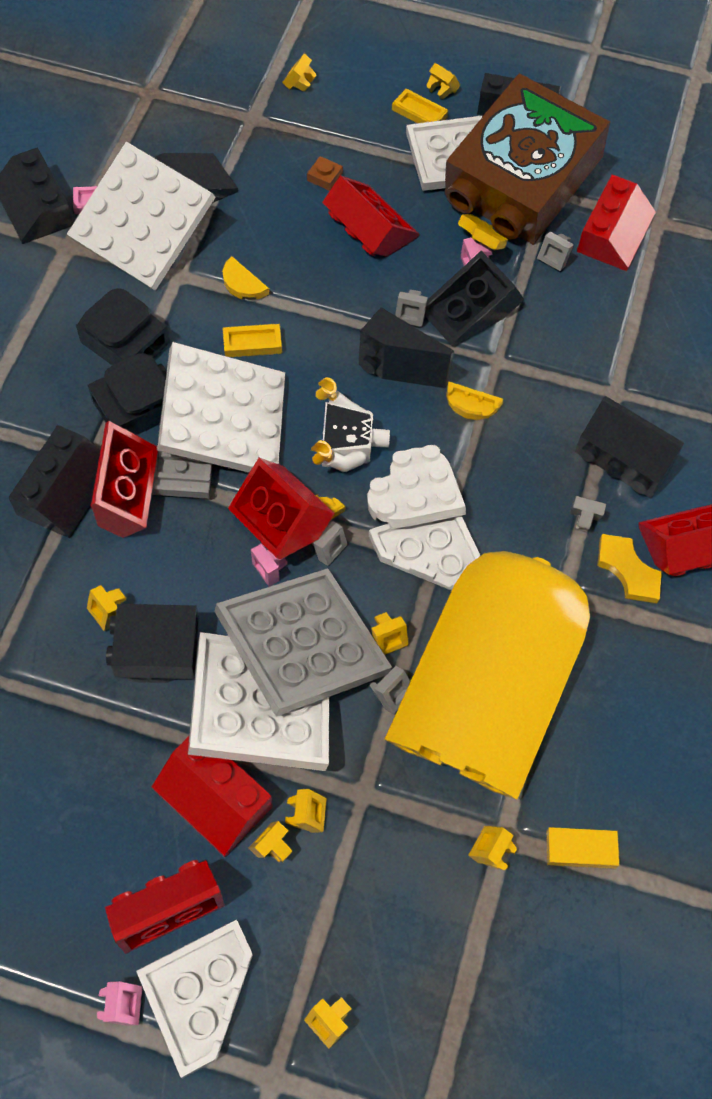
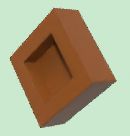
(324, 173)

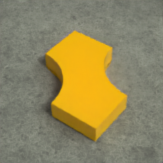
(482, 231)
(637, 578)

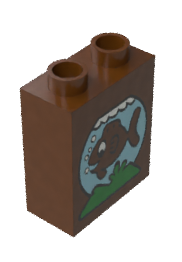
(525, 159)

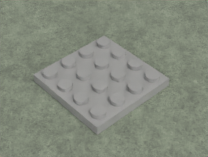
(302, 641)

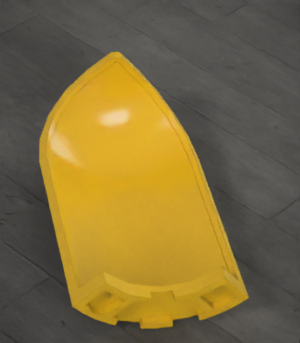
(494, 670)

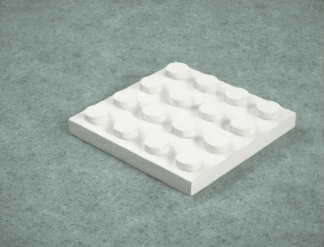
(141, 215)
(220, 409)
(238, 724)

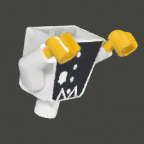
(346, 431)

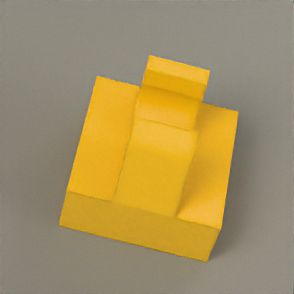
(299, 73)
(442, 77)
(104, 604)
(390, 633)
(309, 811)
(271, 842)
(491, 846)
(327, 1021)

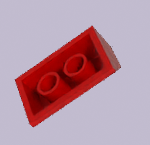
(368, 217)
(617, 224)
(123, 481)
(279, 509)
(680, 540)
(212, 796)
(163, 906)

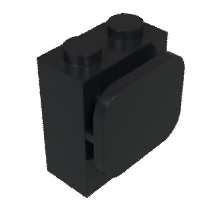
(121, 328)
(131, 393)
(153, 642)

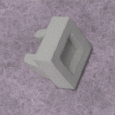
(555, 250)
(411, 307)
(586, 511)
(330, 543)
(391, 689)

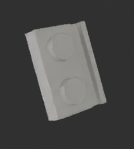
(181, 476)

